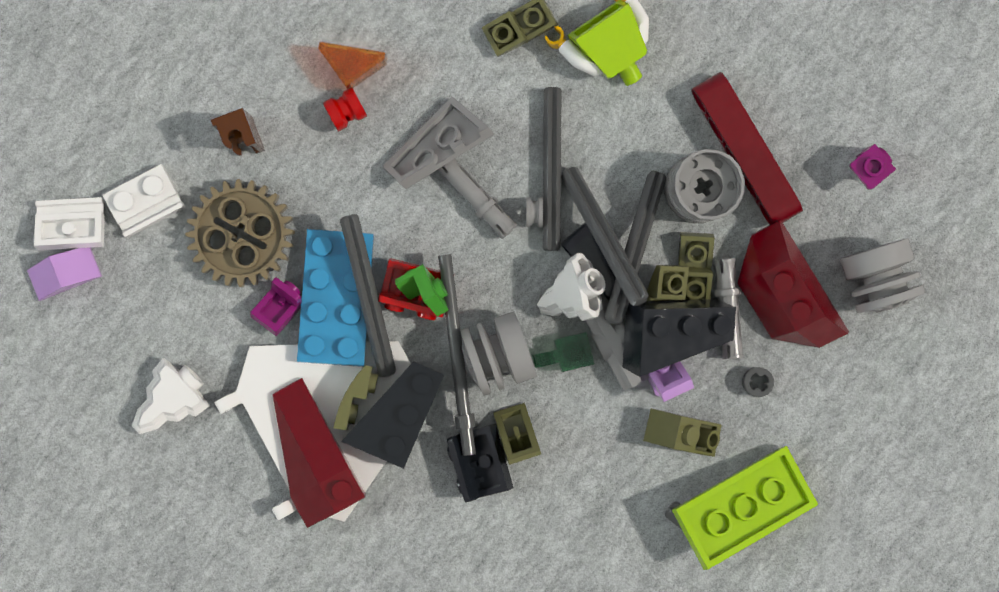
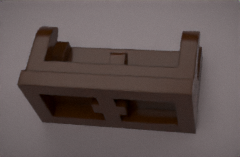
(238, 128)

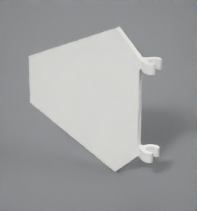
(274, 368)

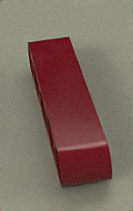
(747, 148)

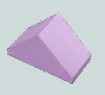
(63, 272)

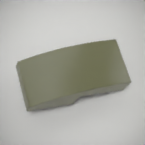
(519, 26)
(697, 254)
(668, 283)
(363, 383)

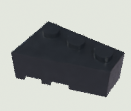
(673, 331)

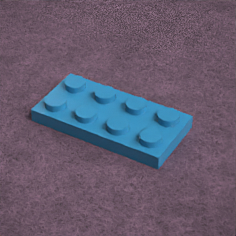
(331, 313)

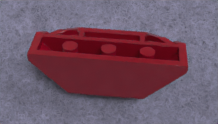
(787, 291)

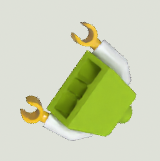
(608, 42)

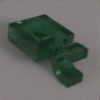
(570, 353)

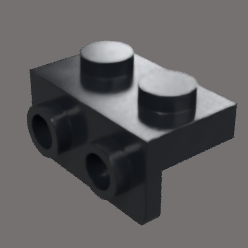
(483, 472)

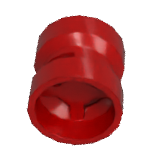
(345, 109)

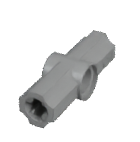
(610, 344)

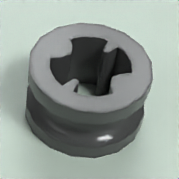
(756, 392)

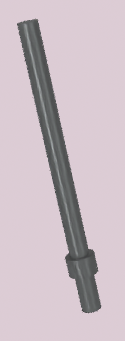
(464, 419)

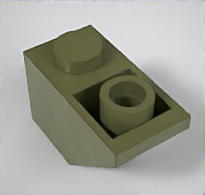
(682, 432)

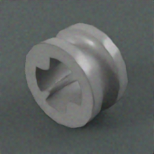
(534, 212)

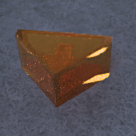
(352, 63)

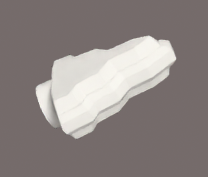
(575, 291)
(170, 397)

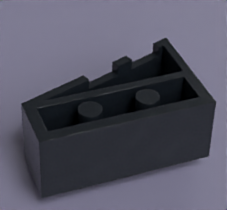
(397, 417)

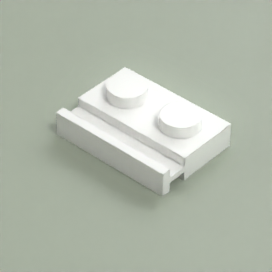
(143, 201)
(69, 223)

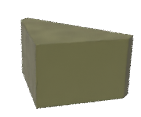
(517, 433)

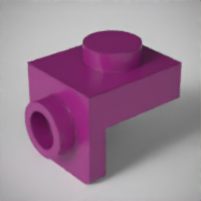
(872, 166)
(277, 306)

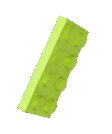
(744, 507)

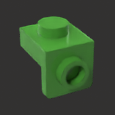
(422, 282)

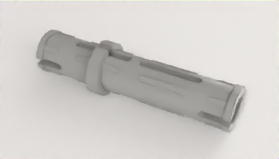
(480, 200)
(728, 292)

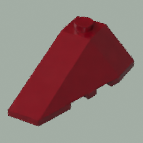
(314, 463)

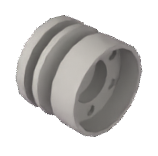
(723, 184)
(883, 276)
(498, 353)

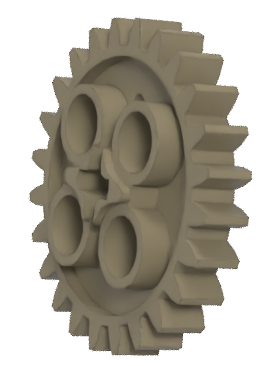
(226, 259)

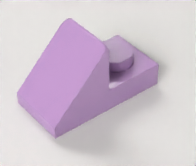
(670, 381)

